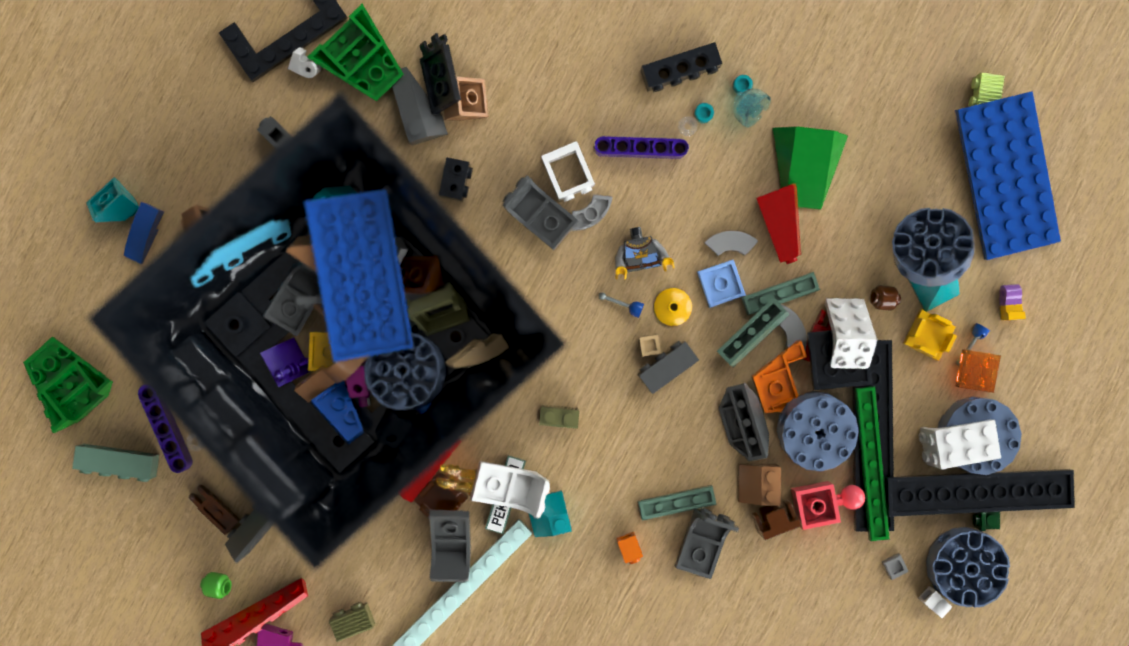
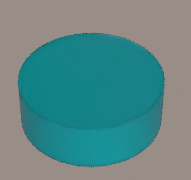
(742, 83)
(704, 113)

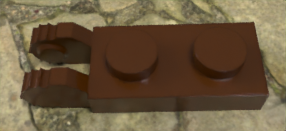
(214, 510)

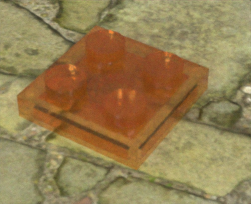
(978, 370)

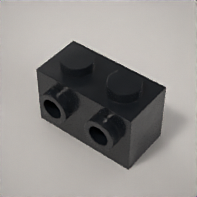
(455, 179)

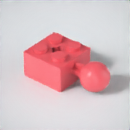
(828, 502)

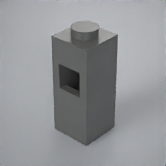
(273, 131)

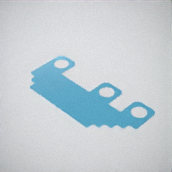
(236, 248)

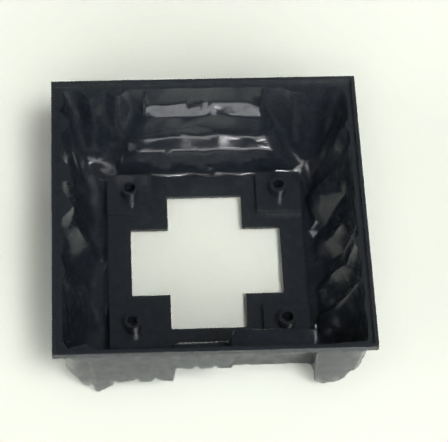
(219, 384)

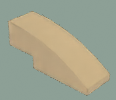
(478, 351)

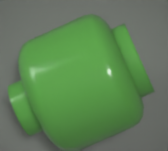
(215, 585)

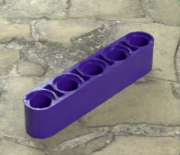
(649, 143)
(164, 438)

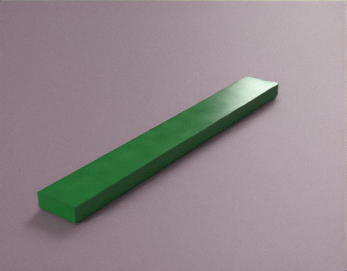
(871, 463)

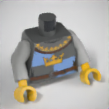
(640, 254)

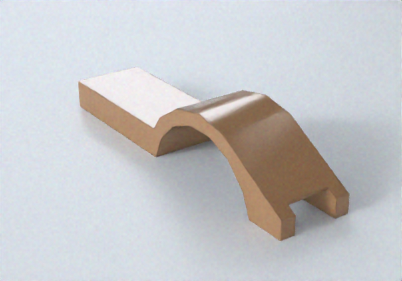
(327, 376)

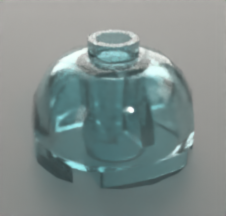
(749, 106)

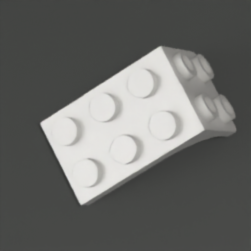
(852, 333)
(960, 444)
(510, 488)

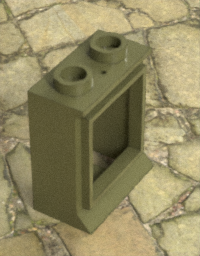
(442, 320)

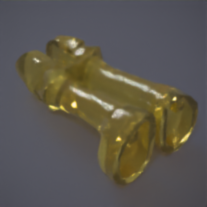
(454, 481)

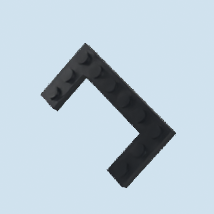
(301, 36)

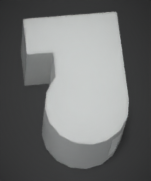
(302, 65)
(935, 602)

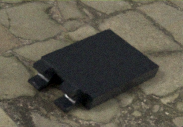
(439, 74)

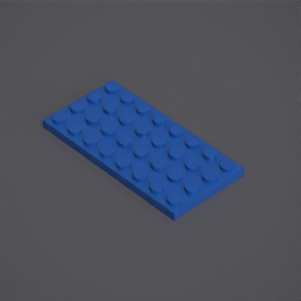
(1008, 175)
(359, 275)

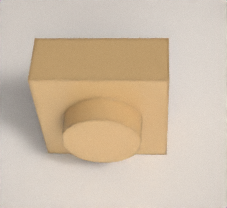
(649, 345)

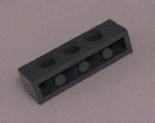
(708, 53)

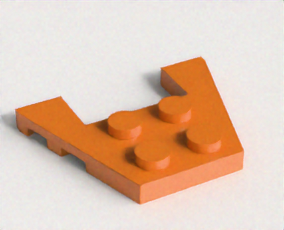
(775, 381)

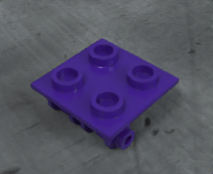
(285, 362)

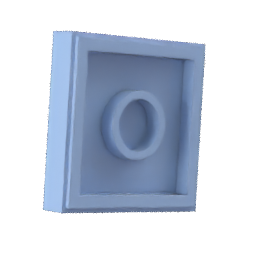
(721, 283)

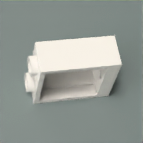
(559, 154)

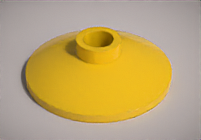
(663, 311)

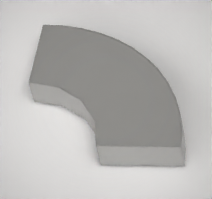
(592, 213)
(731, 240)
(793, 328)

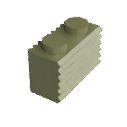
(559, 416)
(351, 622)

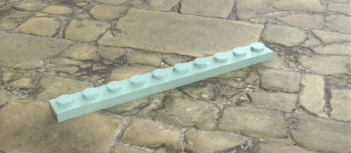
(460, 591)

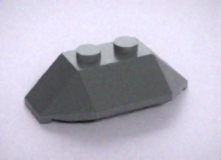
(744, 422)

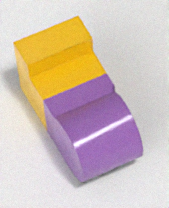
(1011, 302)

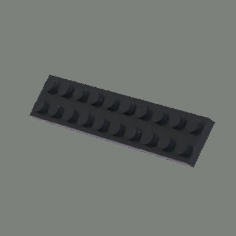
(883, 381)
(979, 492)

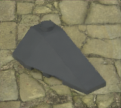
(416, 112)

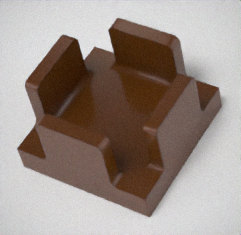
(436, 498)
(776, 520)

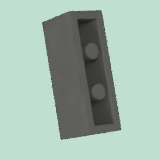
(667, 366)

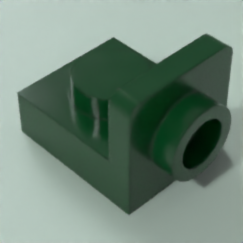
(986, 520)

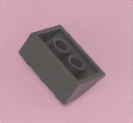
(247, 536)

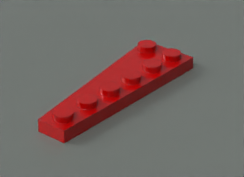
(251, 619)

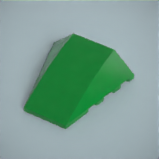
(359, 56)
(809, 160)
(65, 384)

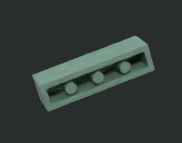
(753, 332)
(115, 461)

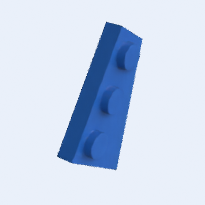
(339, 411)

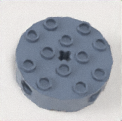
(933, 246)
(406, 390)
(1007, 426)
(835, 428)
(986, 565)

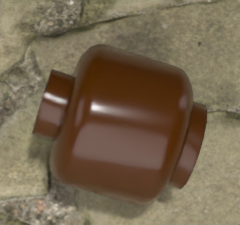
(885, 297)

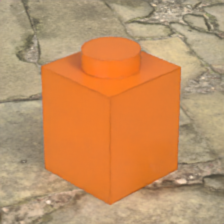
(630, 548)

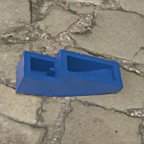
(142, 232)

